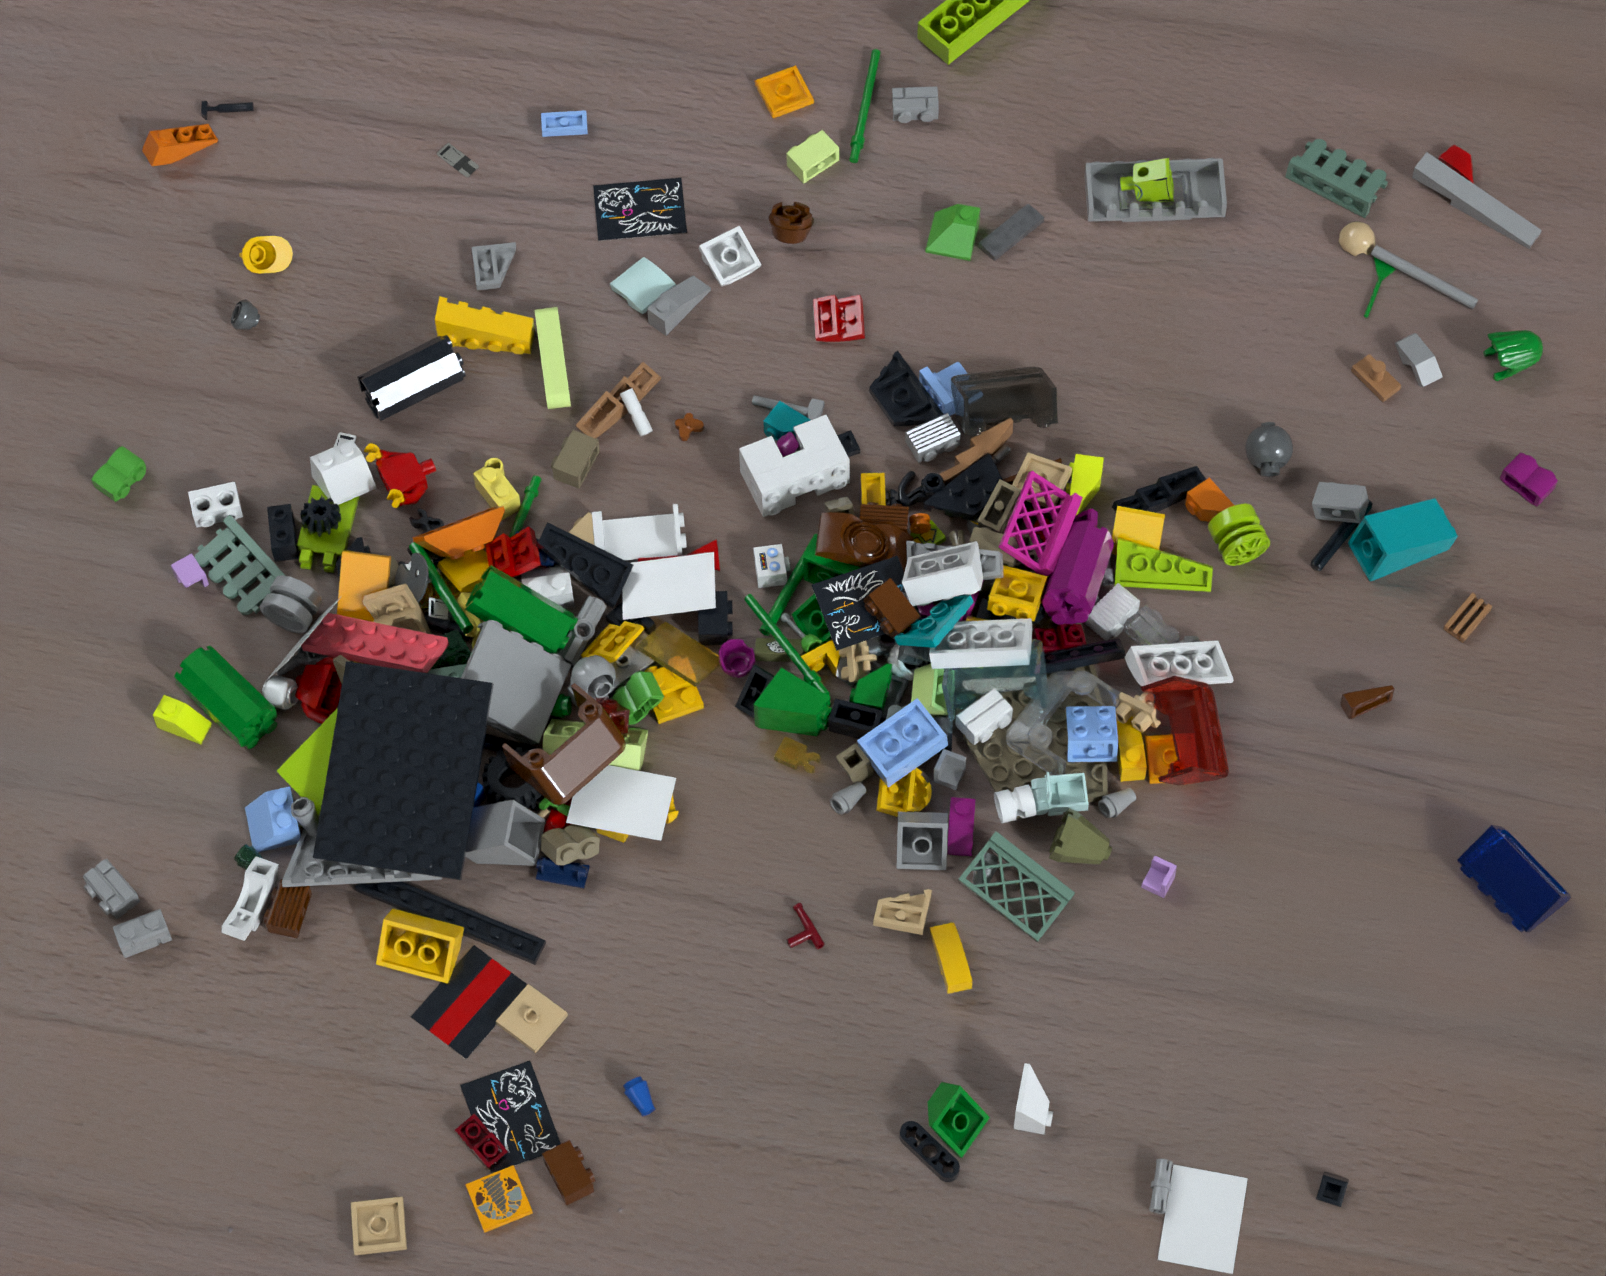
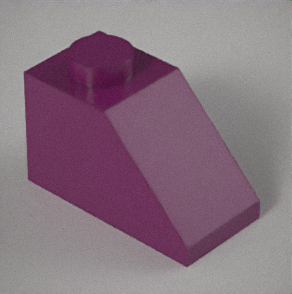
(961, 826)

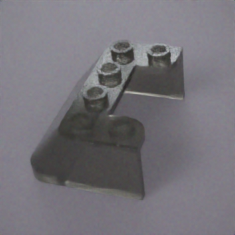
(1003, 395)

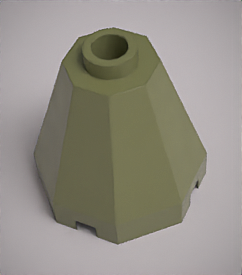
(1079, 841)

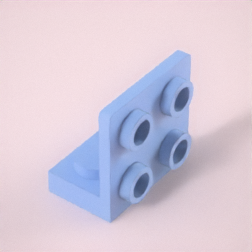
(939, 385)
(1091, 734)

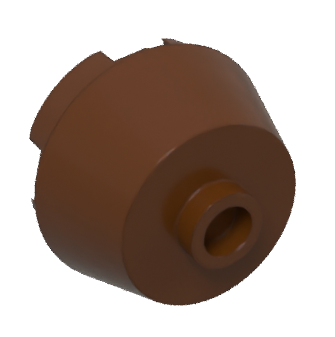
(791, 223)

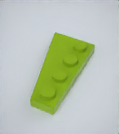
(1152, 568)

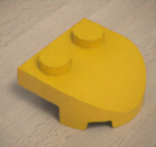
(905, 795)

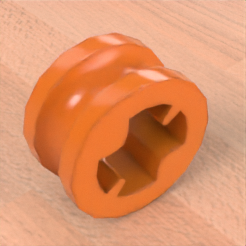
(919, 523)

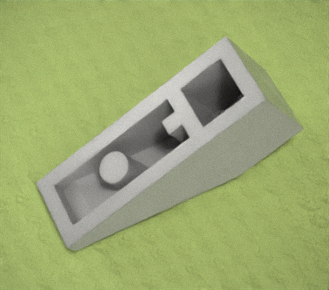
(676, 304)

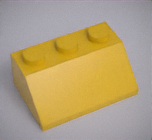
(419, 945)

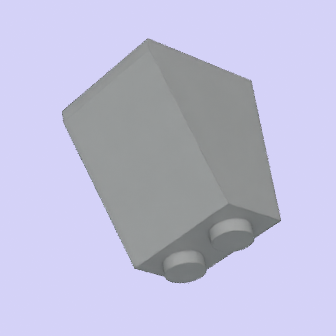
(505, 834)

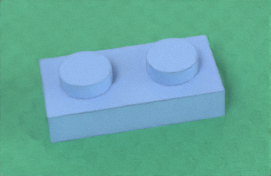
(564, 123)

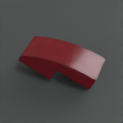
(1060, 638)
(480, 1141)

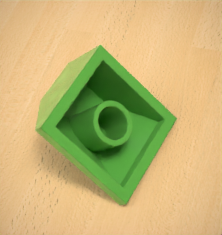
(954, 232)

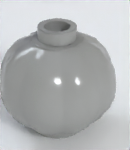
(594, 674)

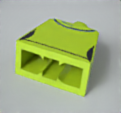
(1151, 181)

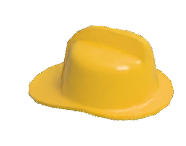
(266, 254)

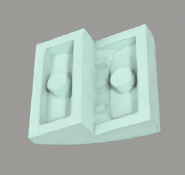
(642, 284)

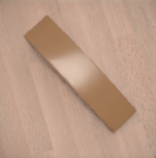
(610, 405)
(987, 442)

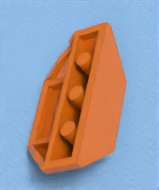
(462, 534)

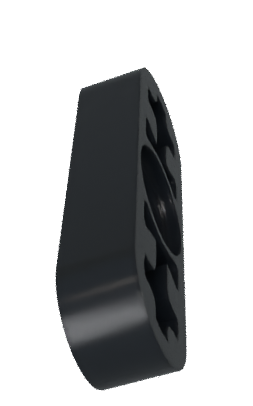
(911, 1144)

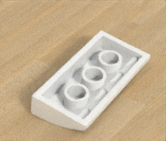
(984, 644)
(1189, 660)

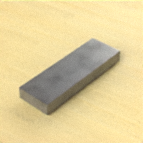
(1011, 232)

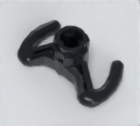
(929, 486)

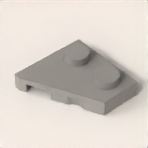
(492, 264)

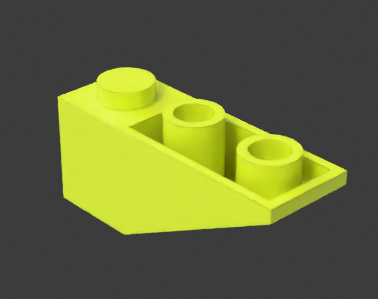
(1085, 478)

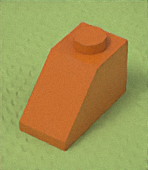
(1206, 500)

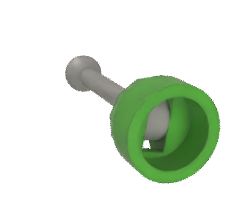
(809, 641)

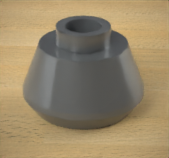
(244, 316)

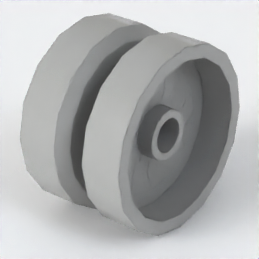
(291, 604)

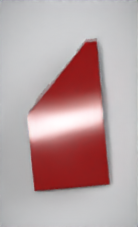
(1459, 161)

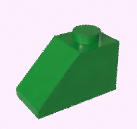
(873, 688)

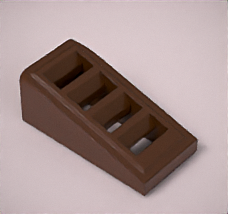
(1362, 701)

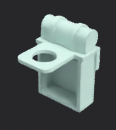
(1059, 793)

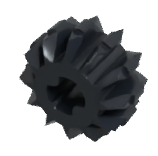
(320, 516)

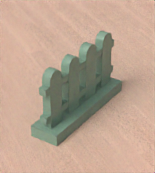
(1332, 187)
(233, 560)

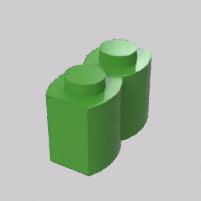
(119, 474)
(639, 695)

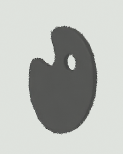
(415, 582)

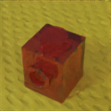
(617, 713)

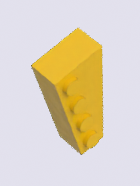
(484, 328)

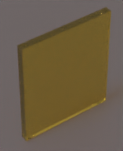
(679, 653)

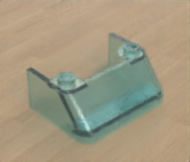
(964, 684)

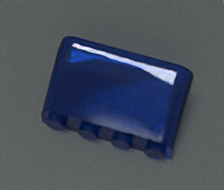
(1513, 878)

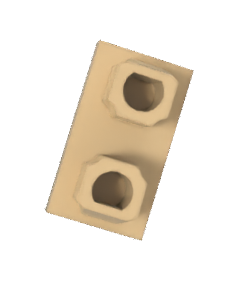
(857, 661)
(1139, 707)

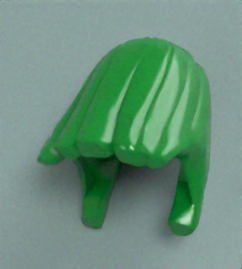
(1515, 351)

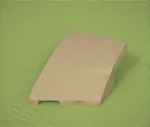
(396, 608)

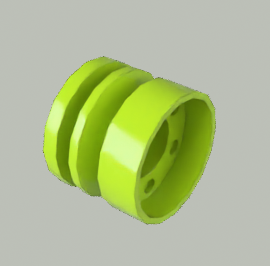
(1239, 534)

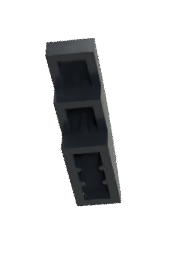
(1164, 493)

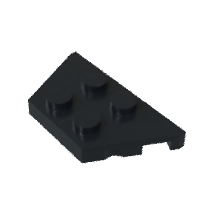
(903, 395)
(968, 492)

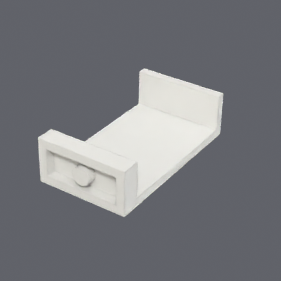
(640, 535)

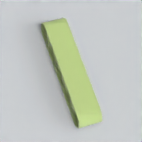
(552, 358)

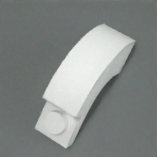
(253, 900)

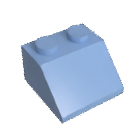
(271, 820)

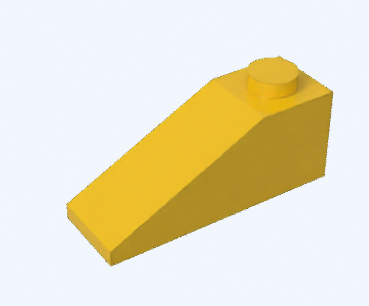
(1130, 752)

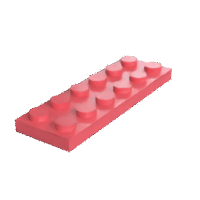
(375, 643)

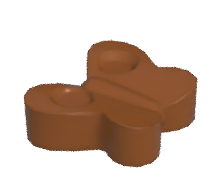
(688, 425)

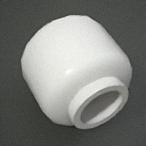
(280, 692)

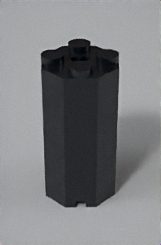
(411, 377)

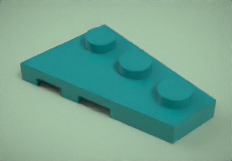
(935, 627)

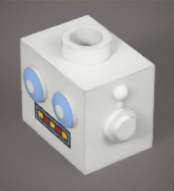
(771, 565)

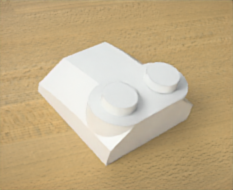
(729, 256)

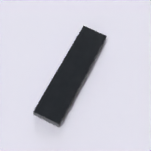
(1084, 655)

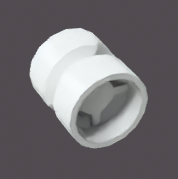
(1015, 803)

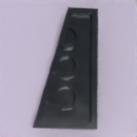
(589, 564)

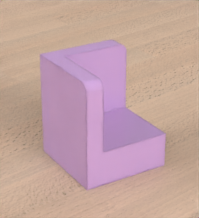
(189, 571)
(1159, 877)

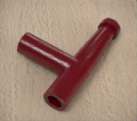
(809, 933)

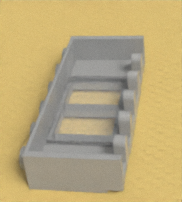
(1197, 192)

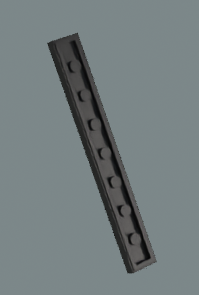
(475, 924)

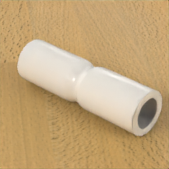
(637, 415)

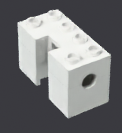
(816, 465)

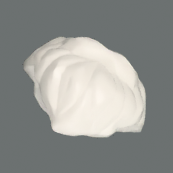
(898, 666)

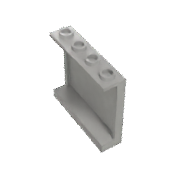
(523, 680)

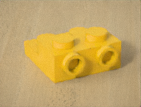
(1017, 593)
(679, 695)

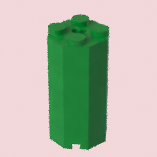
(520, 610)
(226, 697)

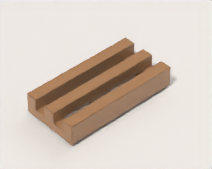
(1479, 603)

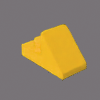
(823, 655)

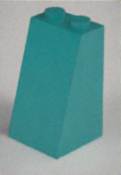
(1401, 538)

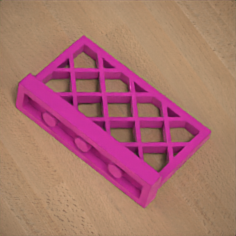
(1058, 532)

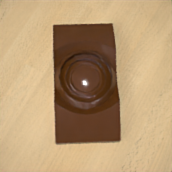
(857, 542)

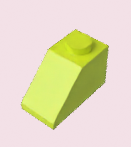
(181, 720)

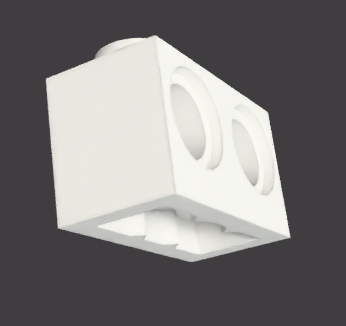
(214, 500)

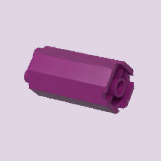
(1078, 574)

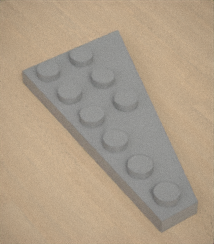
(307, 871)

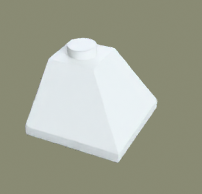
(1032, 1105)

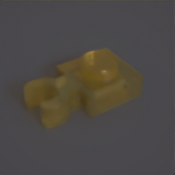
(794, 753)

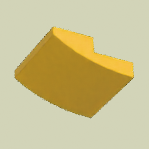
(466, 570)
(613, 641)

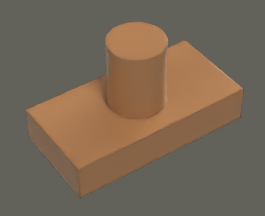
(1376, 377)

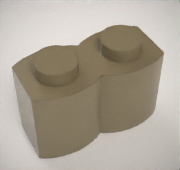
(569, 844)

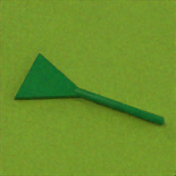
(1383, 270)

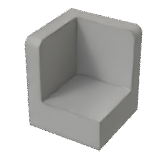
(949, 769)

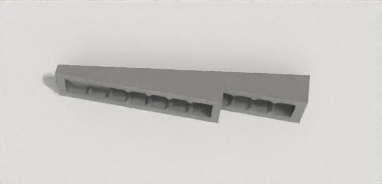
(1474, 201)

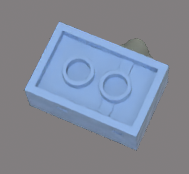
(902, 741)

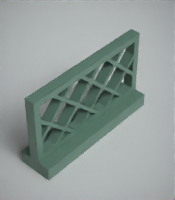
(1031, 870)

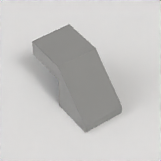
(1422, 360)

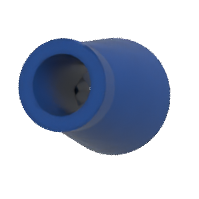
(638, 1093)

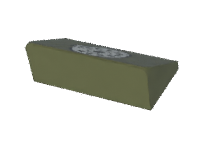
(769, 650)

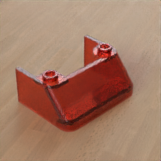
(1193, 728)

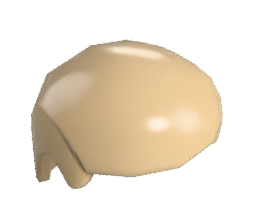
(1357, 238)

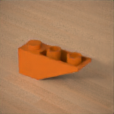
(174, 144)

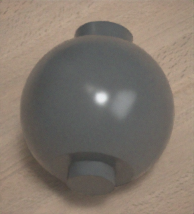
(1269, 448)

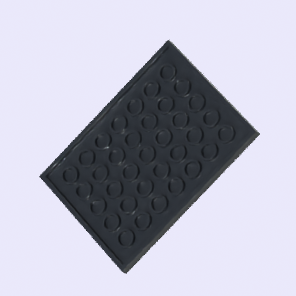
(403, 770)

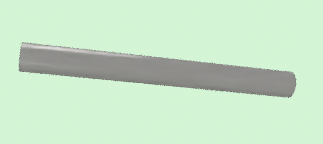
(1424, 277)

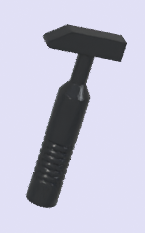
(226, 108)

